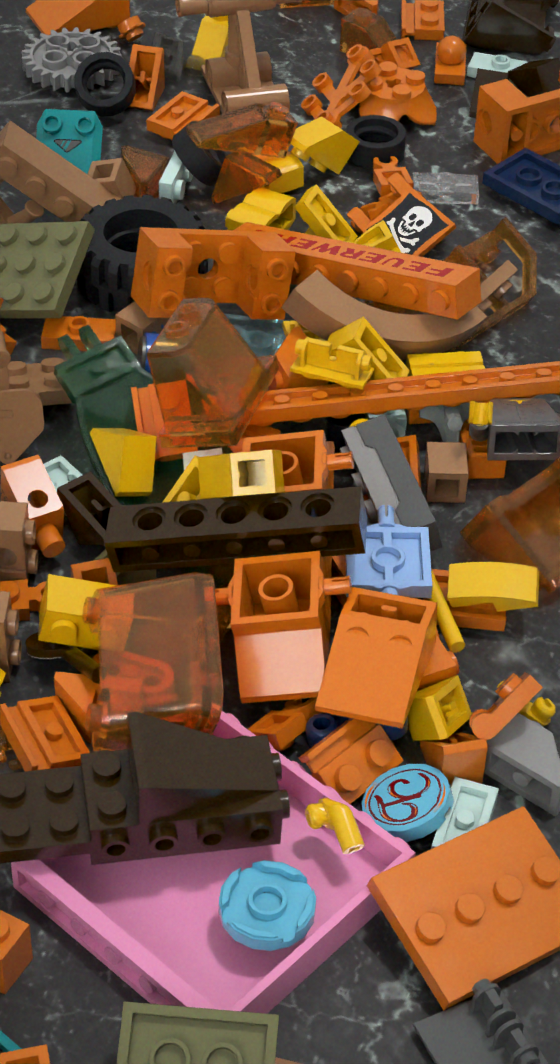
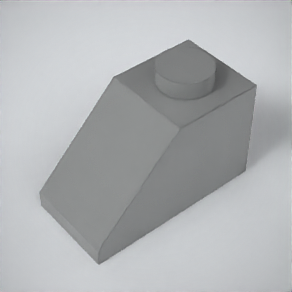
(526, 762)

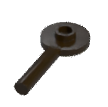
(70, 654)

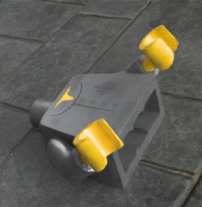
(516, 428)

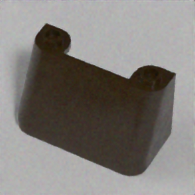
(509, 25)

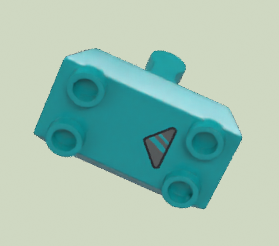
(72, 135)

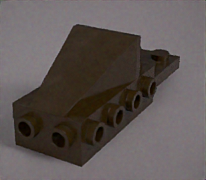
(155, 800)

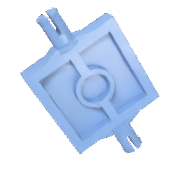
(394, 559)

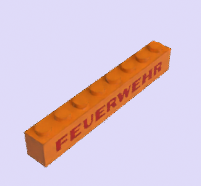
(383, 274)

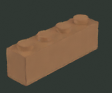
(48, 176)

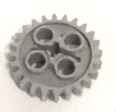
(57, 56)

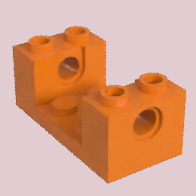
(513, 122)
(246, 270)

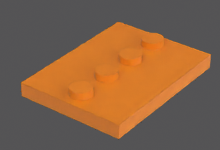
(475, 905)

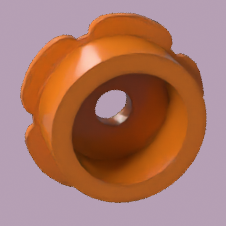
(131, 28)

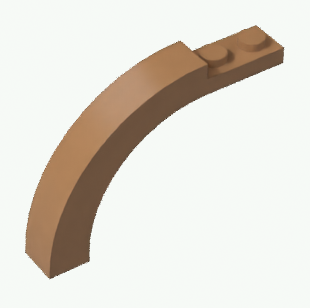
(326, 309)

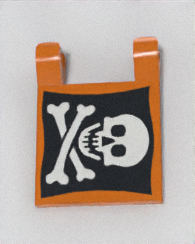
(411, 219)

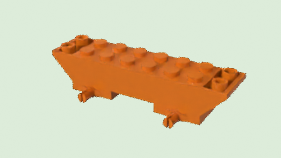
(285, 599)

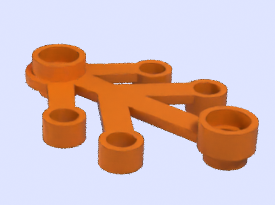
(359, 61)

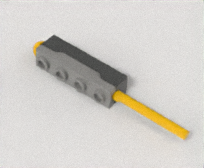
(390, 481)

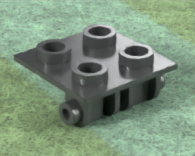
(479, 1031)

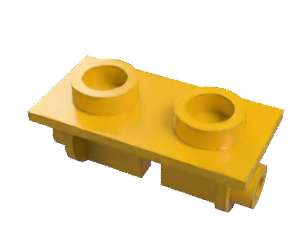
(349, 368)

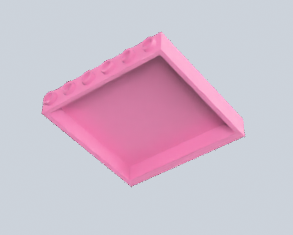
(161, 916)

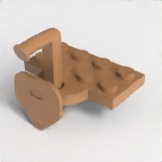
(22, 397)

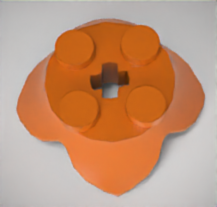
(399, 93)

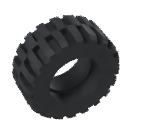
(111, 256)

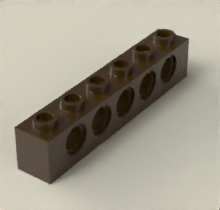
(235, 528)

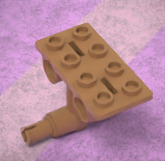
(243, 74)

